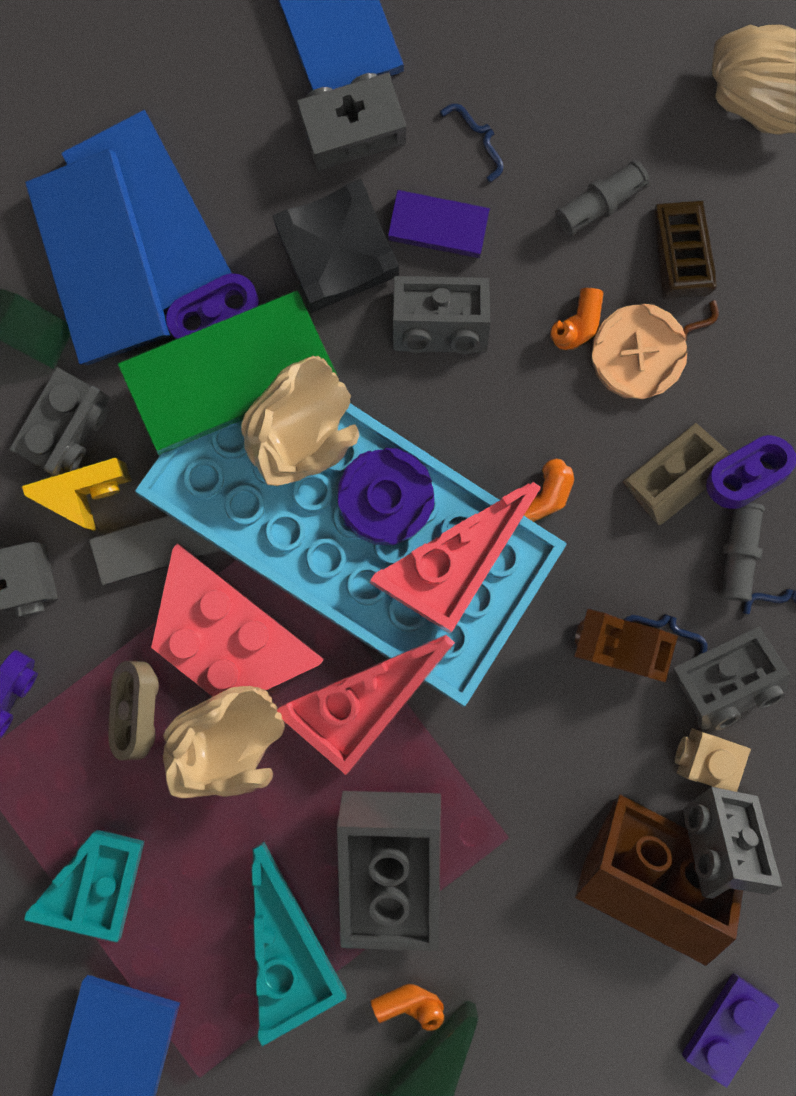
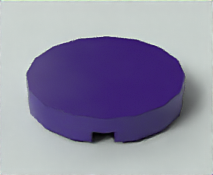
(385, 496)

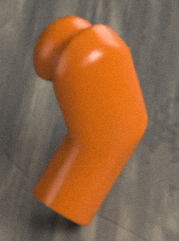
(581, 326)
(555, 490)
(412, 1001)

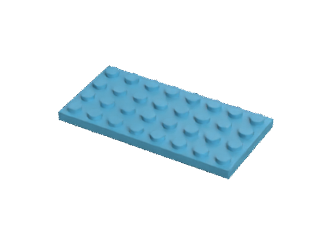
(304, 548)

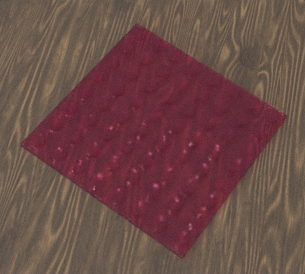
(193, 889)

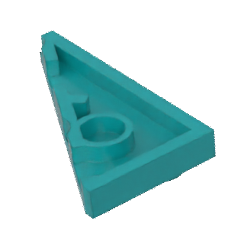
(292, 968)

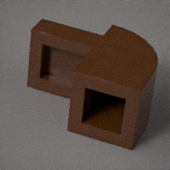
(625, 645)

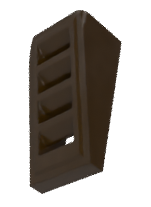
(685, 286)

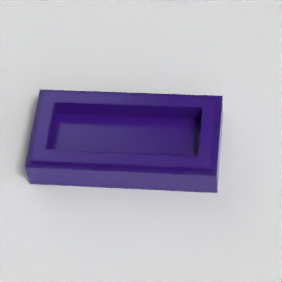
(438, 224)

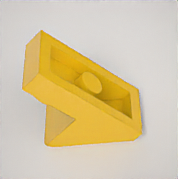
(68, 491)

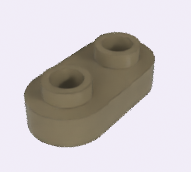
(132, 710)

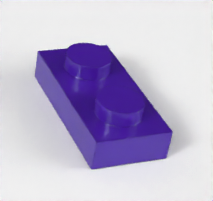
(730, 1030)

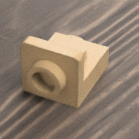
(711, 760)

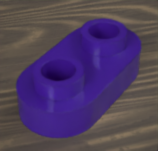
(210, 303)
(747, 473)
(15, 680)

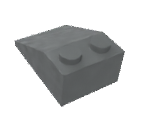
(389, 870)

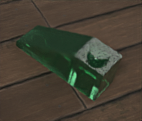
(439, 1061)

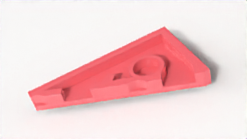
(447, 572)
(354, 711)

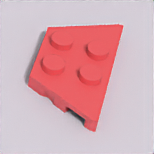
(221, 634)

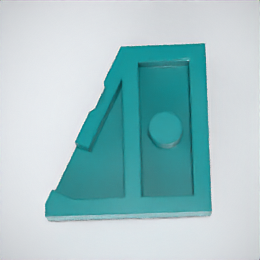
(93, 888)

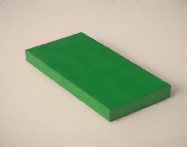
(219, 370)

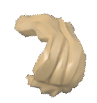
(758, 76)
(296, 423)
(221, 744)

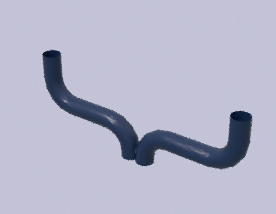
(479, 129)
(770, 598)
(672, 623)

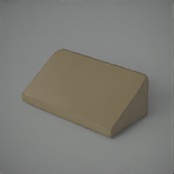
(675, 473)

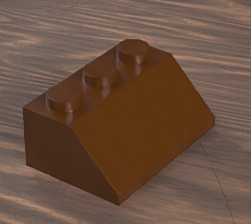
(648, 879)

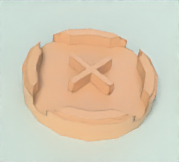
(639, 351)

